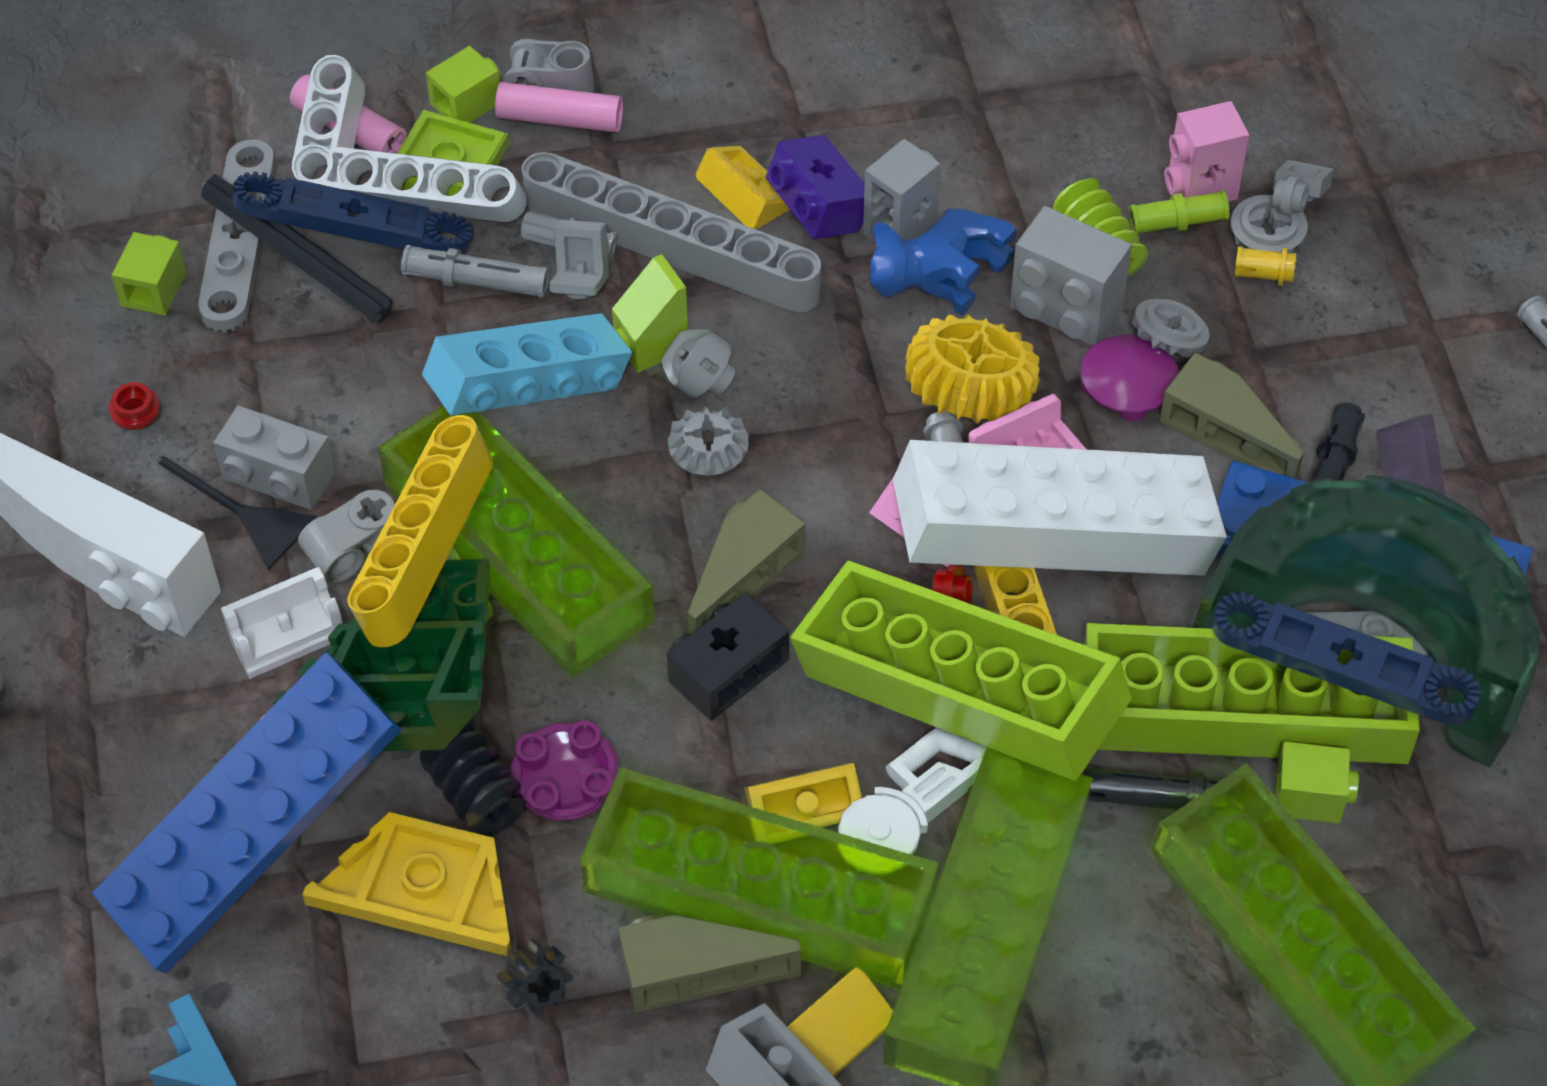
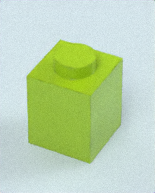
(464, 85)
(149, 273)
(1315, 781)

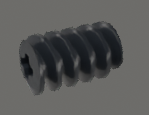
(475, 782)

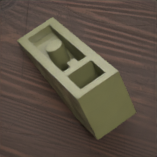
(1227, 416)
(750, 552)
(693, 959)

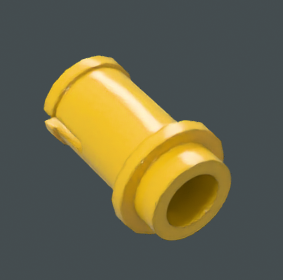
(1265, 264)

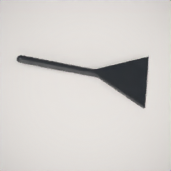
(269, 529)

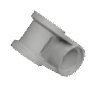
(551, 65)
(346, 536)

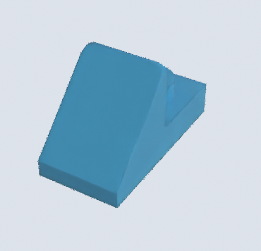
(198, 1058)

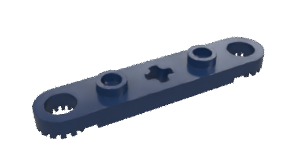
(327, 211)
(1376, 666)

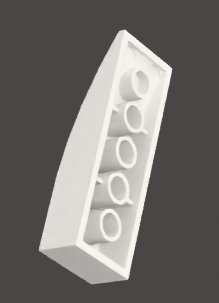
(108, 539)

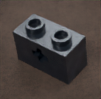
(727, 656)

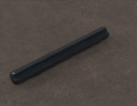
(302, 253)

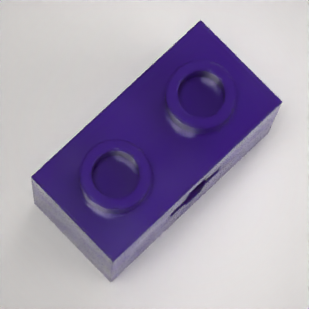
(818, 186)

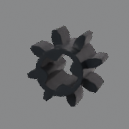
(525, 968)

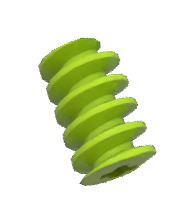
(1096, 208)

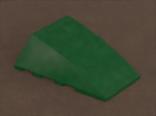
(436, 672)

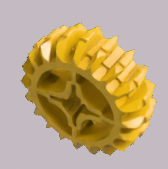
(971, 368)

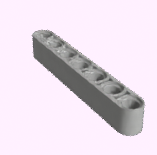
(683, 233)

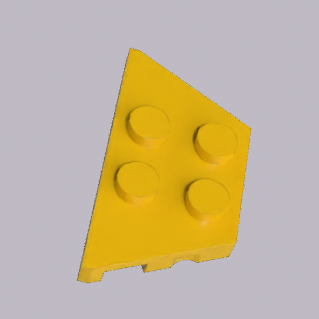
(420, 882)

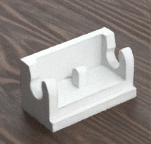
(282, 622)

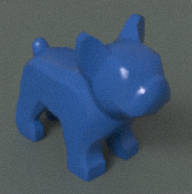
(941, 256)

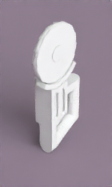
(900, 817)

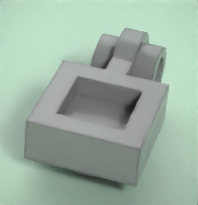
(1298, 183)

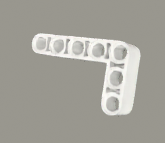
(389, 169)

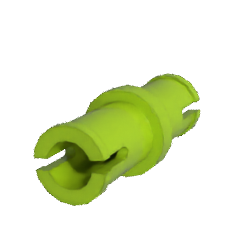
(1179, 212)

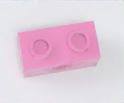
(1207, 152)

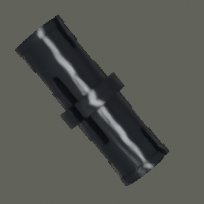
(1338, 447)

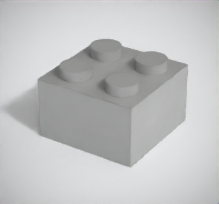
(1069, 275)

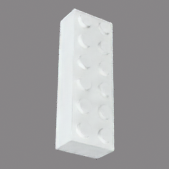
(1057, 508)

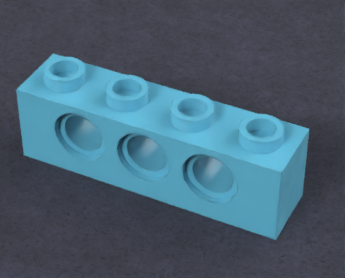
(525, 363)

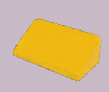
(740, 185)
(809, 797)
(843, 1021)

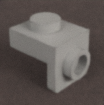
(580, 258)

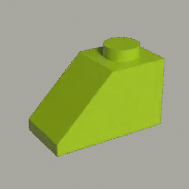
(651, 313)

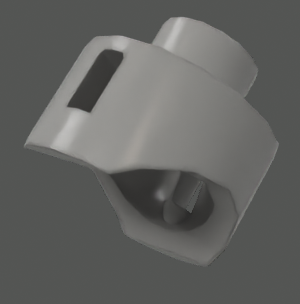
(705, 365)

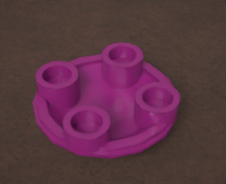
(1127, 375)
(565, 770)

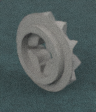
(1248, 221)
(1155, 322)
(728, 446)

